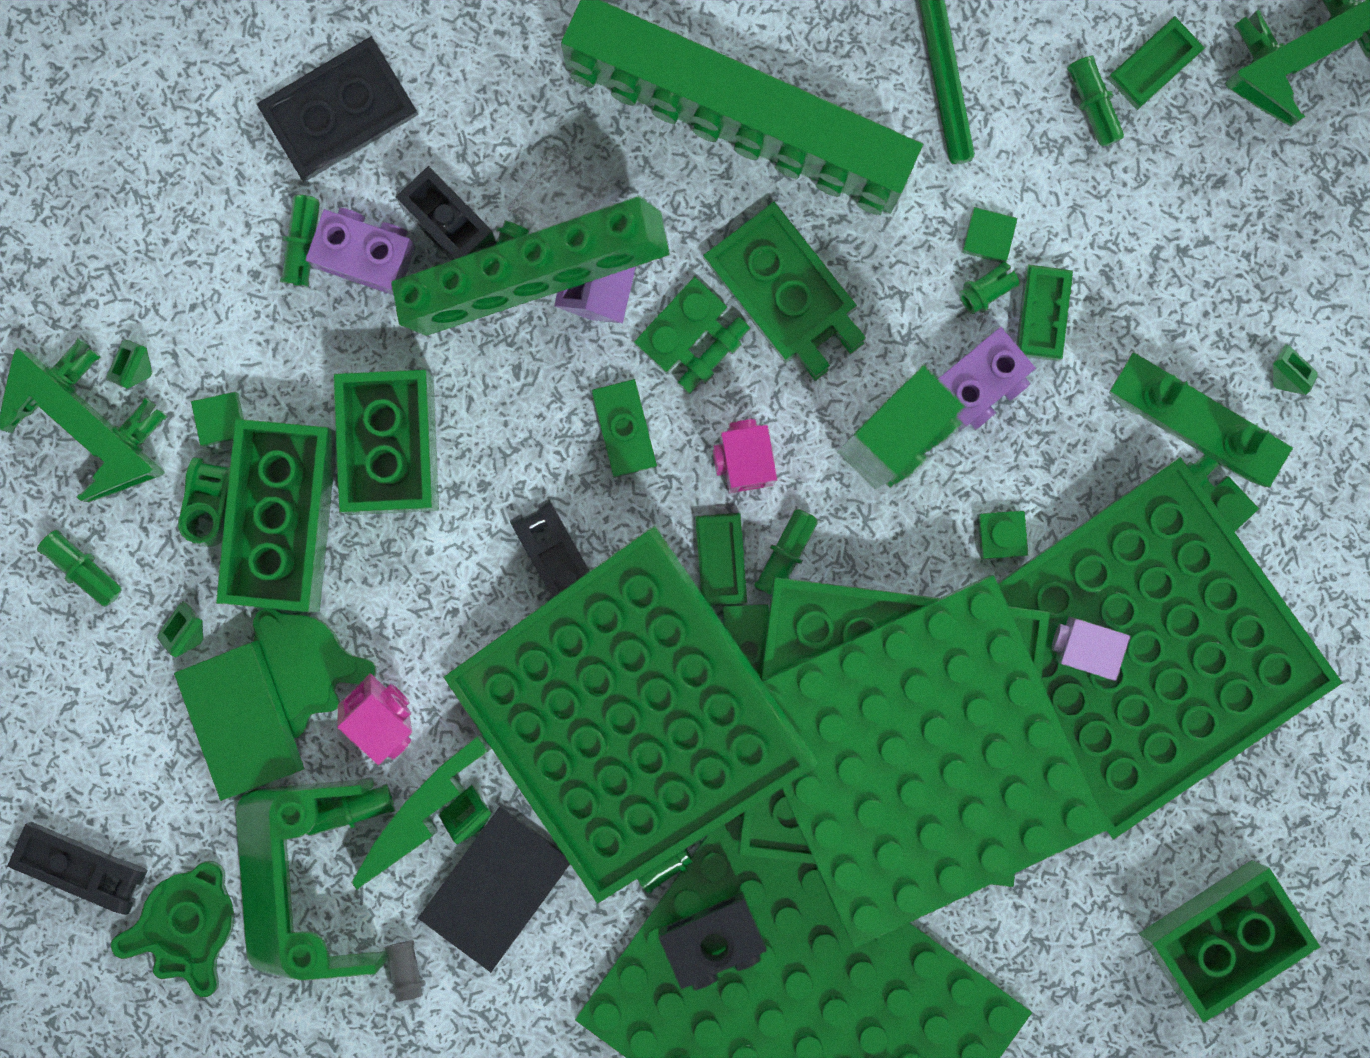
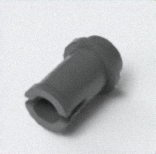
(404, 971)

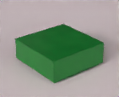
(989, 235)
(216, 417)

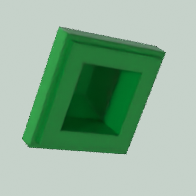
(130, 365)
(1292, 372)
(181, 631)
(465, 815)

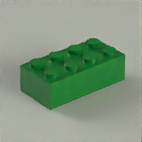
(903, 430)
(277, 516)

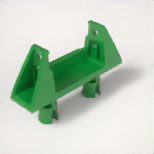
(1265, 79)
(53, 390)
(1199, 421)

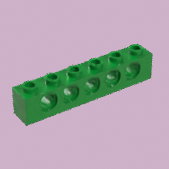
(531, 267)

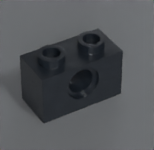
(444, 216)
(728, 918)

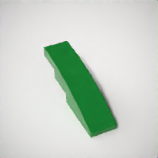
(411, 823)

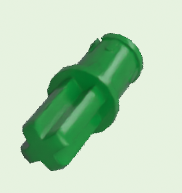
(1096, 101)
(299, 239)
(788, 549)
(79, 568)
(353, 809)

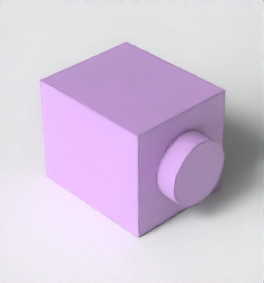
(1090, 647)

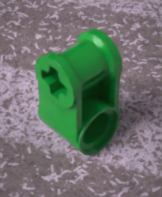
(204, 498)

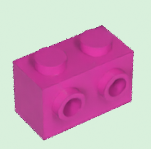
(745, 457)
(376, 719)

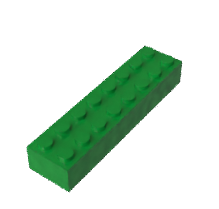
(738, 106)

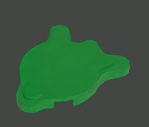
(306, 664)
(184, 927)

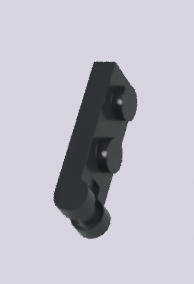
(557, 557)
(76, 868)

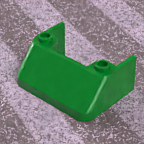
(263, 825)

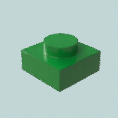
(1002, 534)

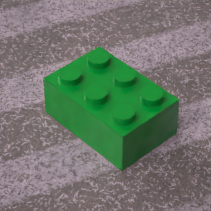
(386, 442)
(1229, 940)

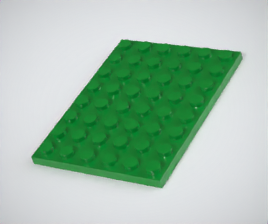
(810, 988)

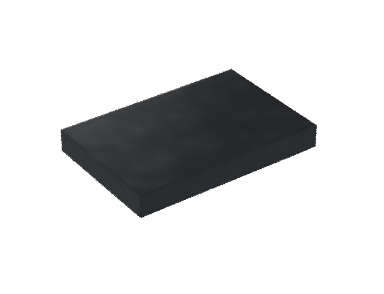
(337, 109)
(495, 889)

